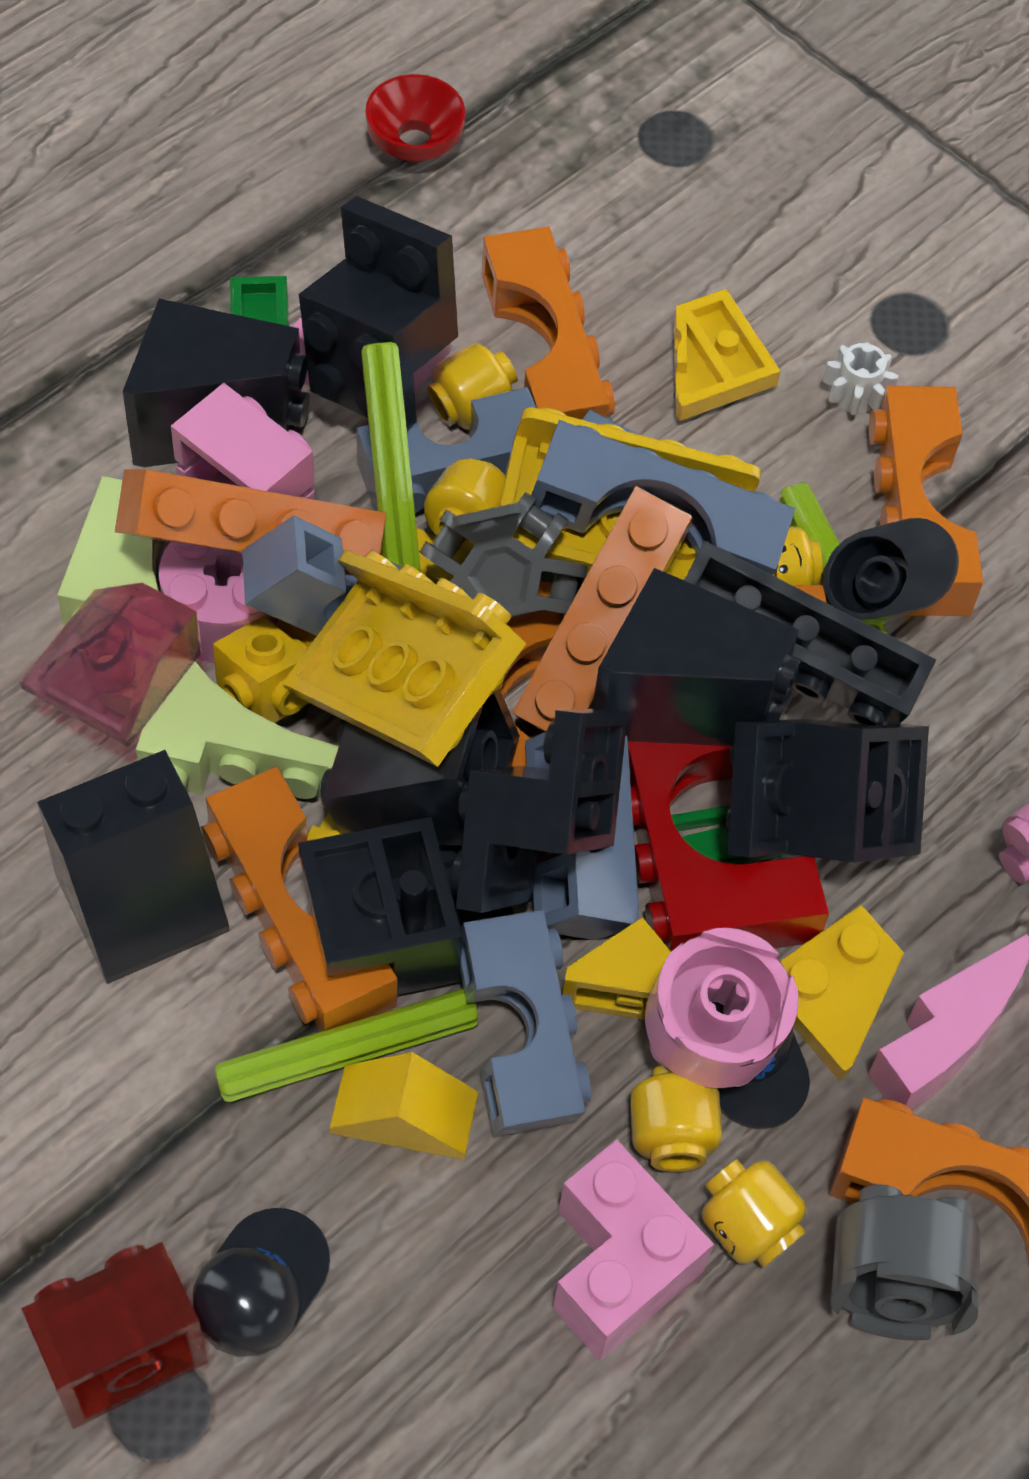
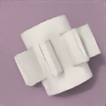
(859, 377)

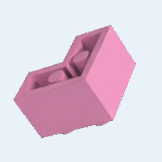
(640, 1246)

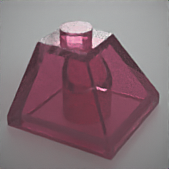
(117, 659)

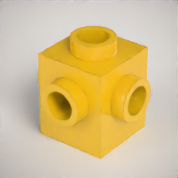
(255, 664)

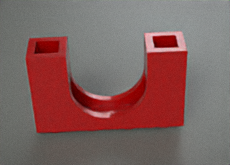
(695, 893)

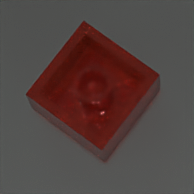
(116, 1332)

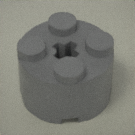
(906, 1264)

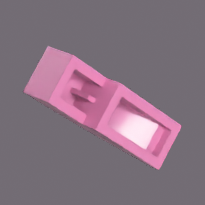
(948, 1027)

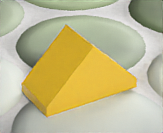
(618, 973)
(405, 1105)

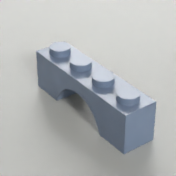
(594, 477)

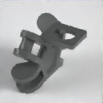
(503, 565)

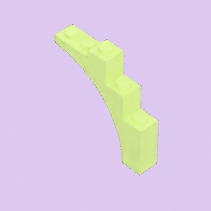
(198, 720)

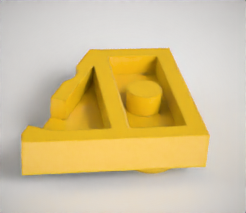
(717, 356)
(841, 986)

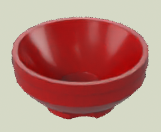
(415, 104)

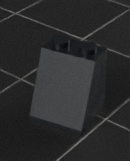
(193, 353)
(695, 666)
(386, 785)
(133, 865)

